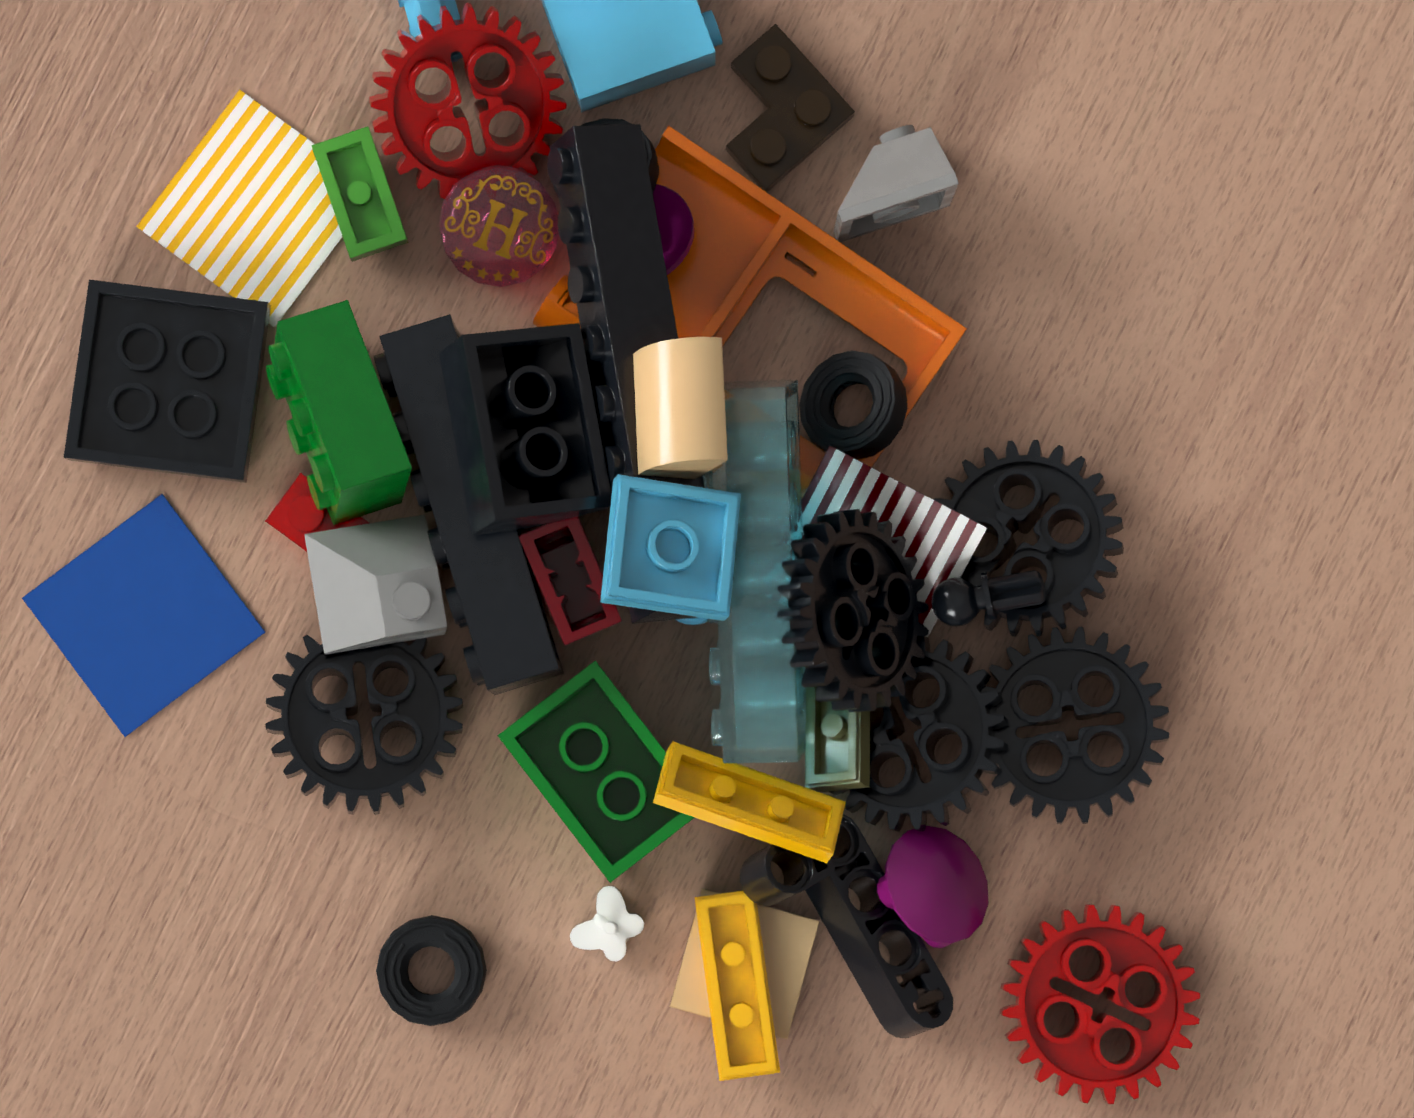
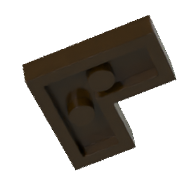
(799, 112)

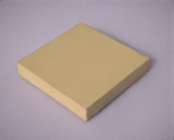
(786, 948)

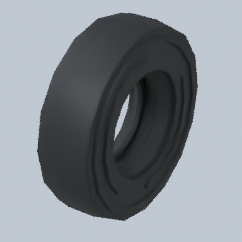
(830, 380)
(394, 977)

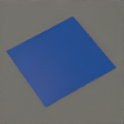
(143, 615)

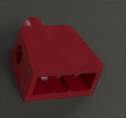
(569, 578)

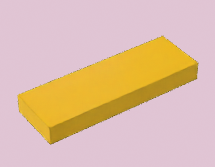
(749, 802)
(737, 985)

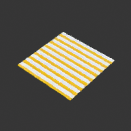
(248, 208)

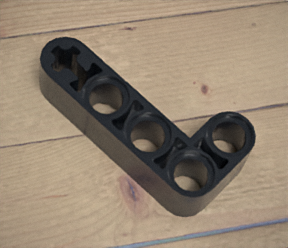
(859, 931)

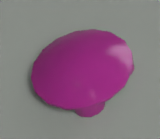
(935, 885)

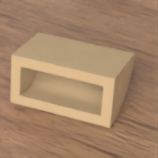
(680, 407)

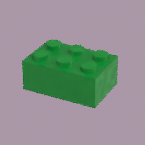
(338, 413)
(596, 769)

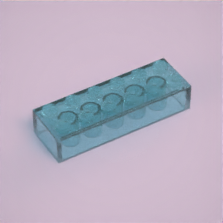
(761, 695)

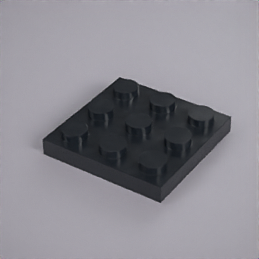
(167, 381)

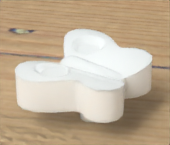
(609, 927)

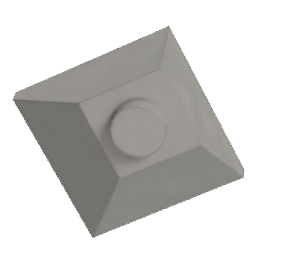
(897, 183)
(375, 584)

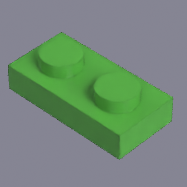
(359, 194)

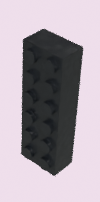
(490, 571)

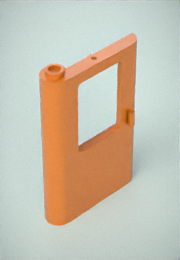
(744, 244)

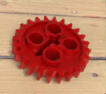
(518, 89)
(1077, 1052)

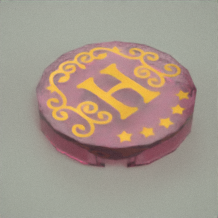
(499, 226)

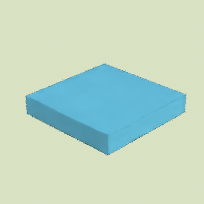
(670, 548)

